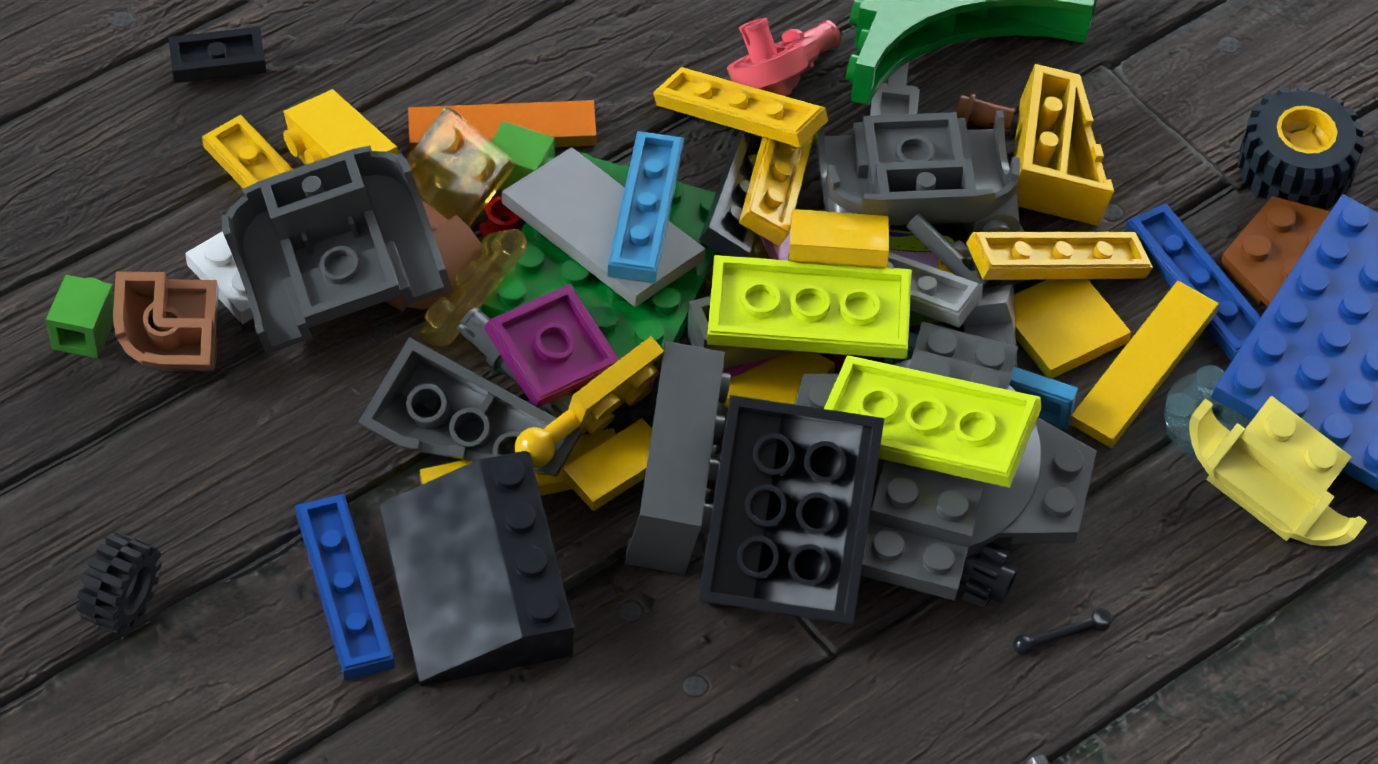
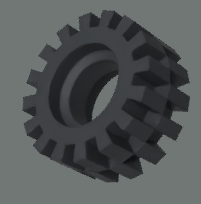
(119, 582)

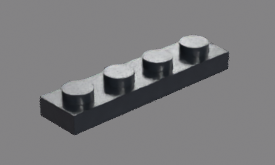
(722, 224)

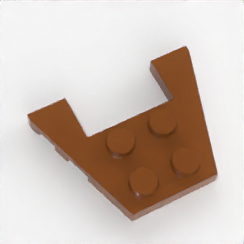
(1271, 247)

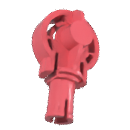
(780, 65)

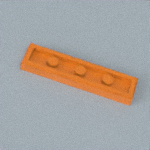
(567, 121)

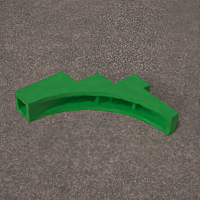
(900, 30)

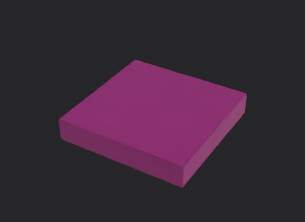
(551, 345)

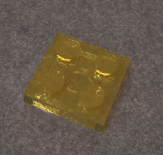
(457, 167)

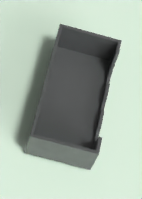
(680, 458)

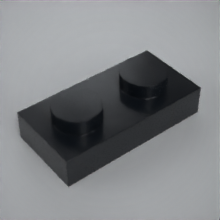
(217, 54)

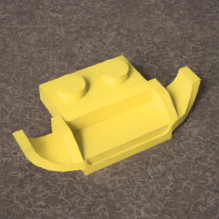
(1276, 472)

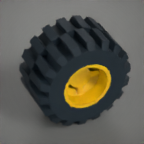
(1301, 147)

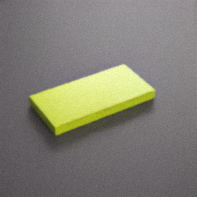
(809, 307)
(939, 419)

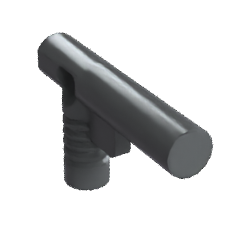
(954, 256)

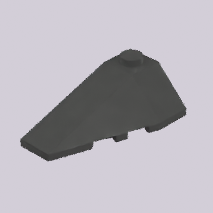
(453, 412)

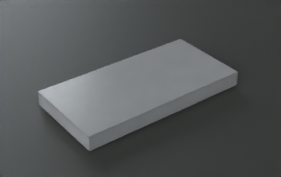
(579, 212)

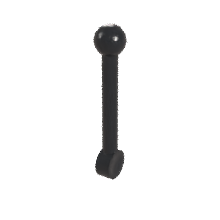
(1099, 620)

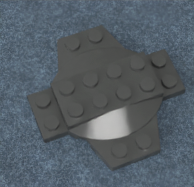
(933, 520)

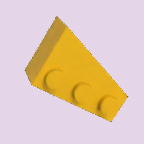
(329, 127)
(1058, 149)

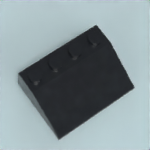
(791, 510)
(478, 571)

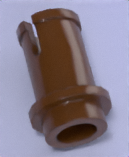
(983, 112)

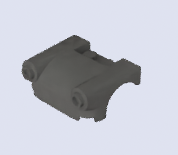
(923, 168)
(332, 243)

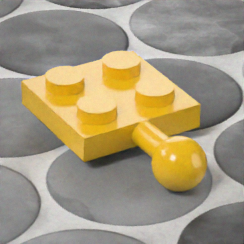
(593, 404)

